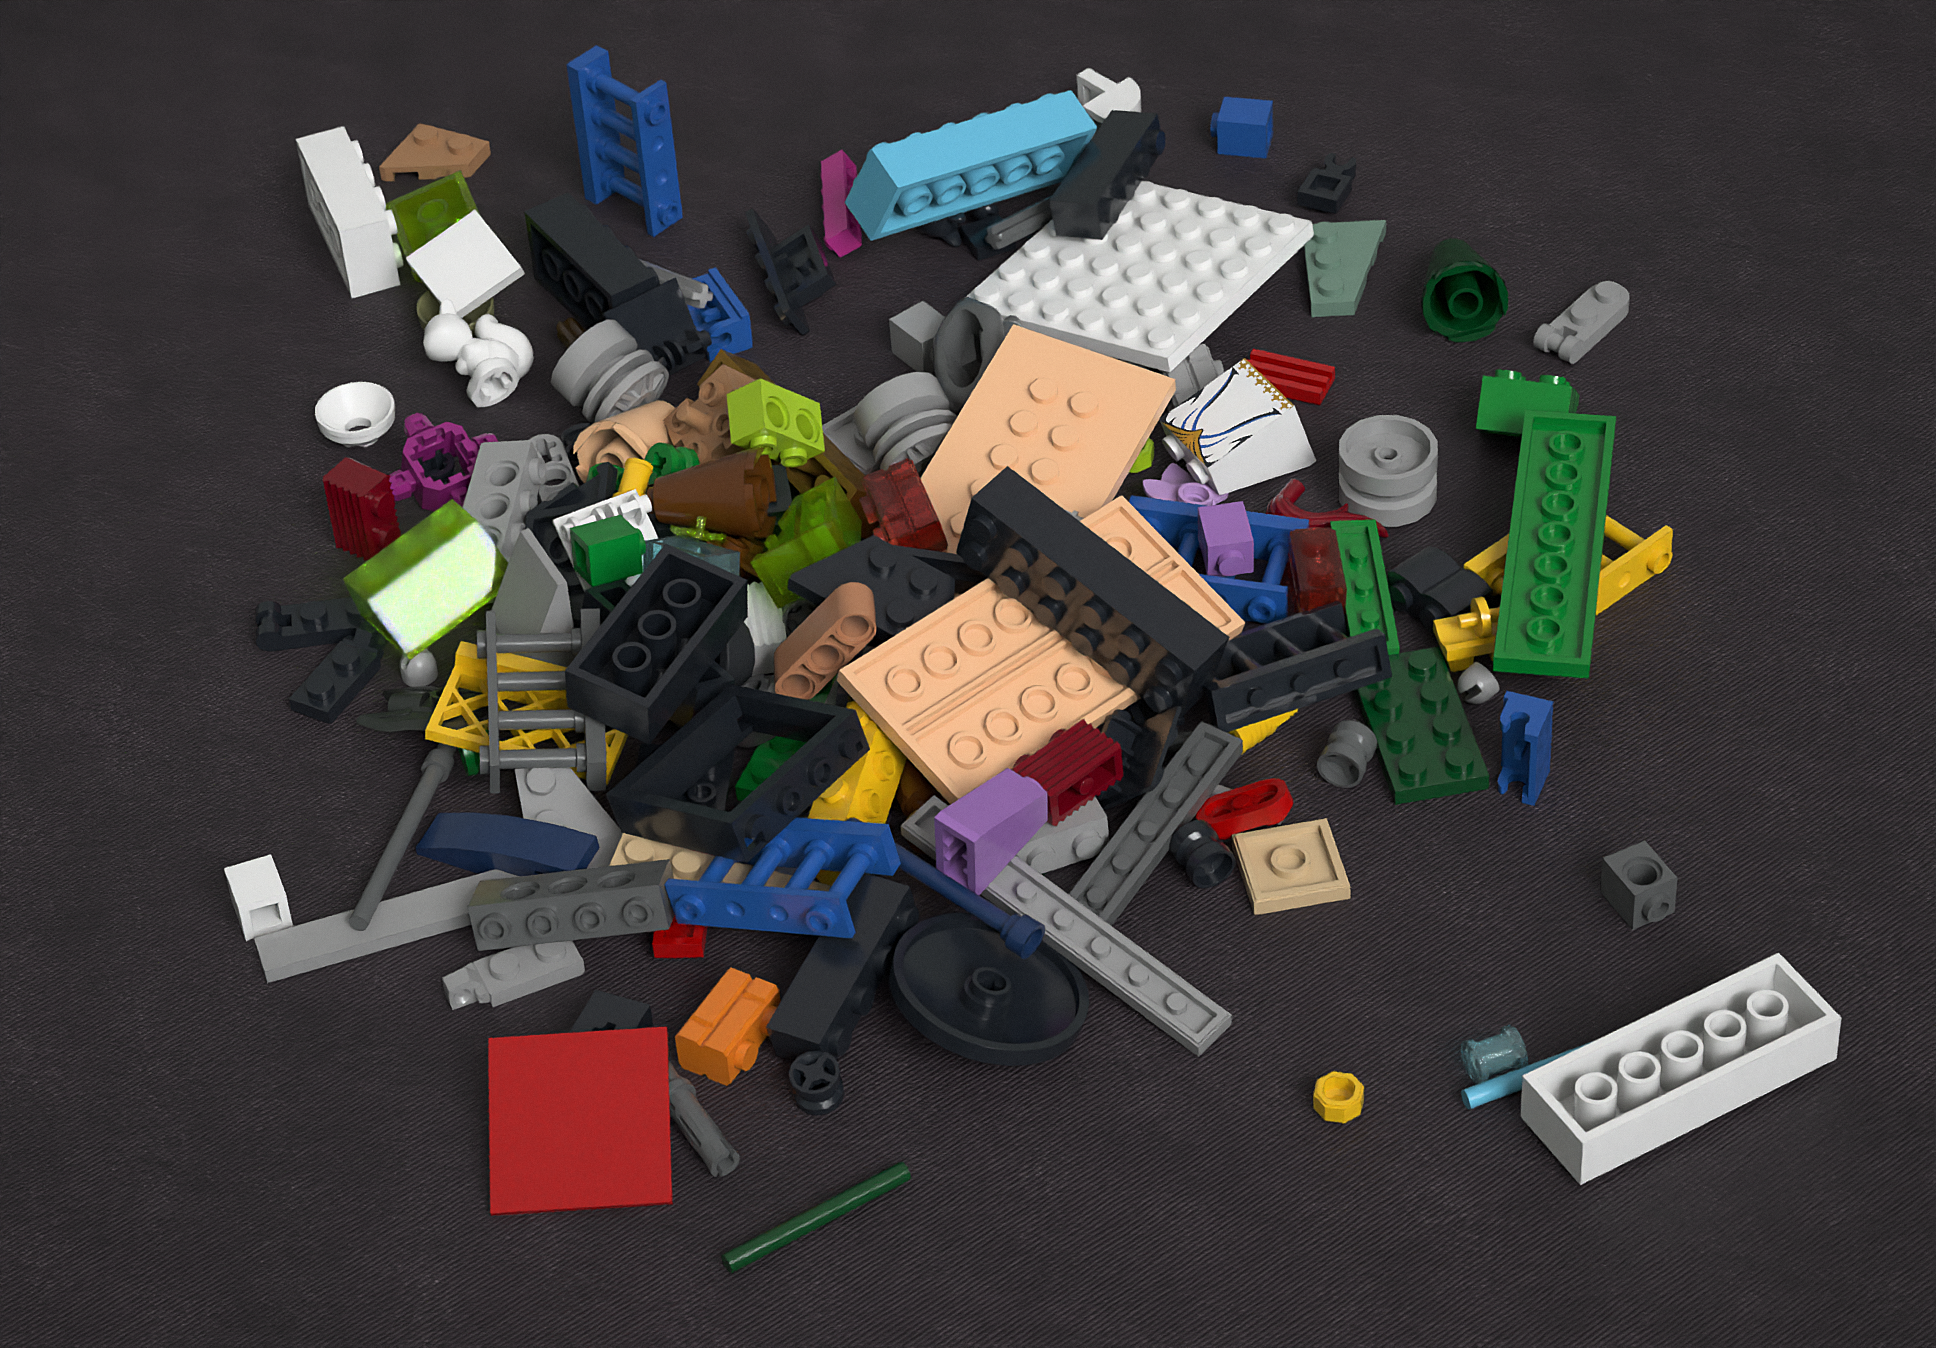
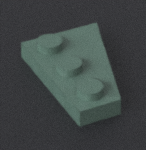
(1339, 264)

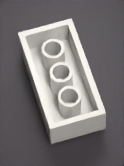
(350, 211)

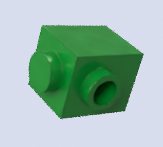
(607, 550)

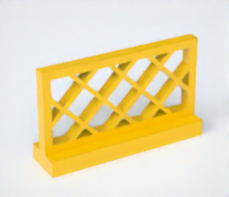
(472, 675)

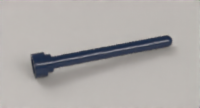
(1020, 933)

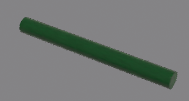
(815, 1217)

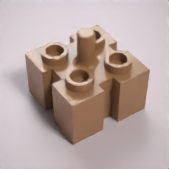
(705, 422)

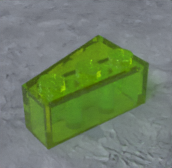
(812, 529)

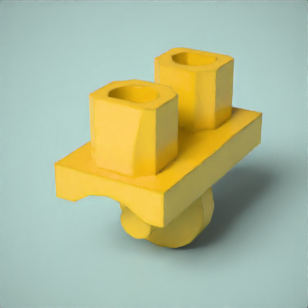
(1467, 634)

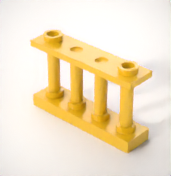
(1617, 577)

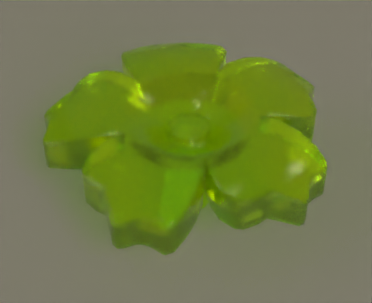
(699, 532)

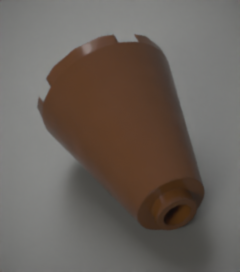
(727, 490)

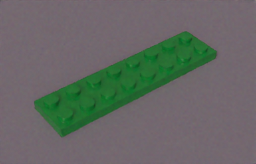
(1555, 545)

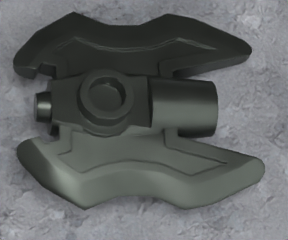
(412, 710)

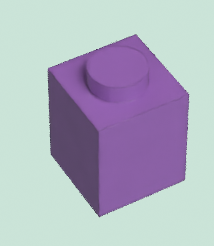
(1225, 539)

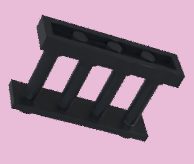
(1293, 667)

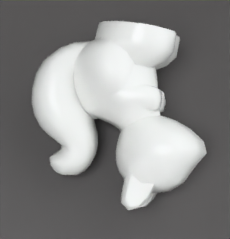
(492, 359)

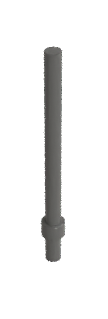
(435, 770)

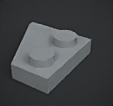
(562, 800)

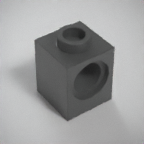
(1638, 885)

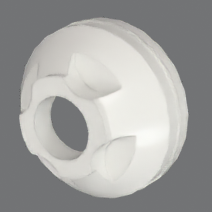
(355, 406)

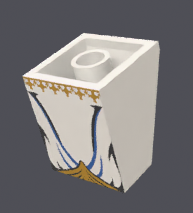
(1237, 432)

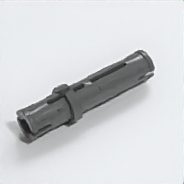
(700, 1127)

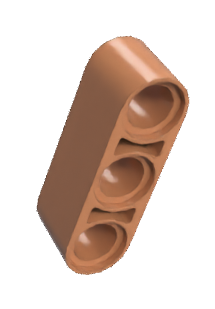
(825, 641)

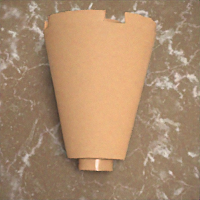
(622, 436)

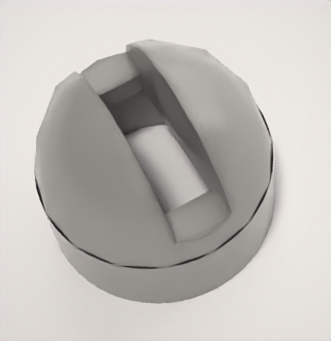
(419, 670)
(1478, 683)

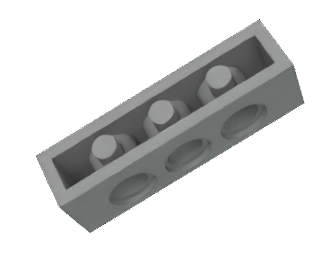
(504, 490)

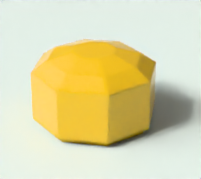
(1338, 1097)

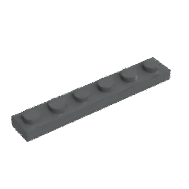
(1151, 825)

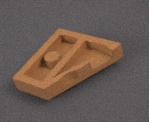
(435, 154)

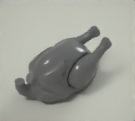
(966, 347)

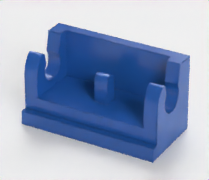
(722, 317)
(1525, 743)

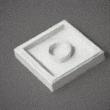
(465, 264)

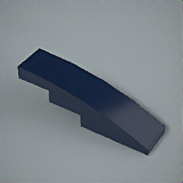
(506, 843)

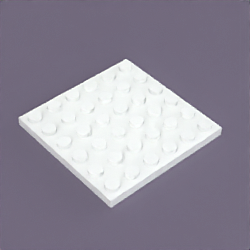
(1153, 282)

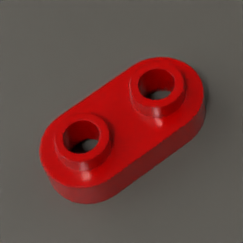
(1247, 807)

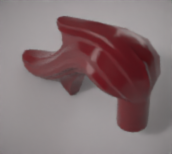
(1284, 506)

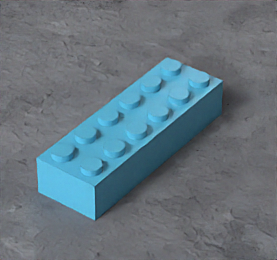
(969, 164)

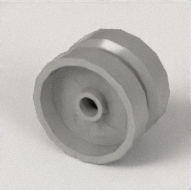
(1388, 469)

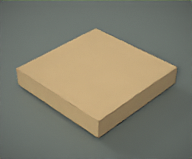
(1290, 866)

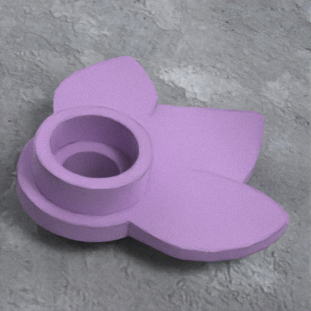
(1181, 487)

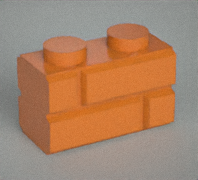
(728, 1027)

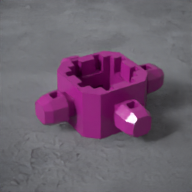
(422, 443)

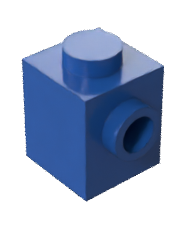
(1243, 127)

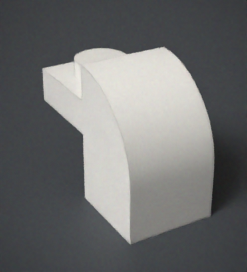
(1101, 95)

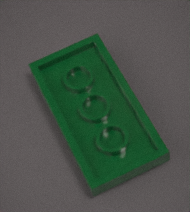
(1422, 730)

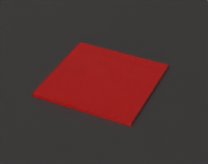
(579, 1121)

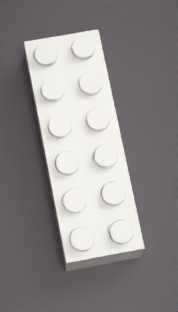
(1679, 1067)

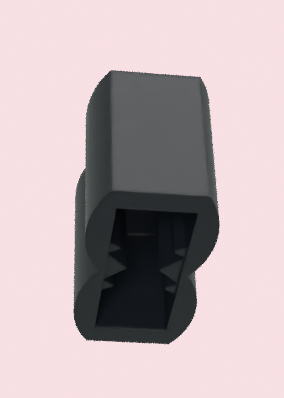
(1435, 587)

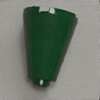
(1462, 293)

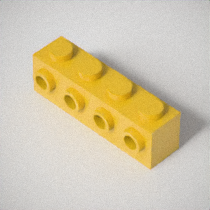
(866, 787)

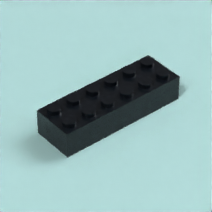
(1090, 593)

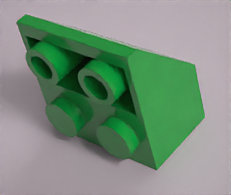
(1509, 395)

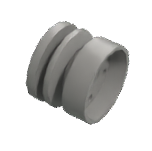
(608, 373)
(905, 420)

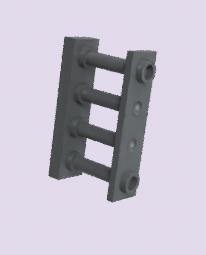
(587, 756)

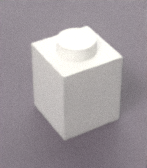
(258, 897)

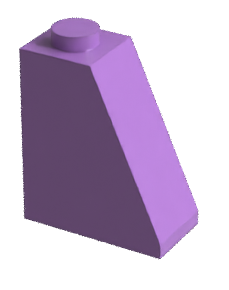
(988, 828)

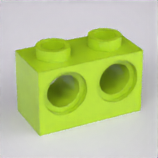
(777, 421)

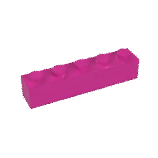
(840, 225)

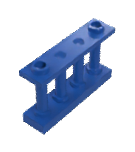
(599, 144)
(1250, 600)
(803, 845)

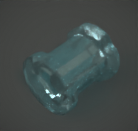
(1494, 1054)

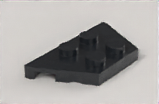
(567, 501)
(901, 584)

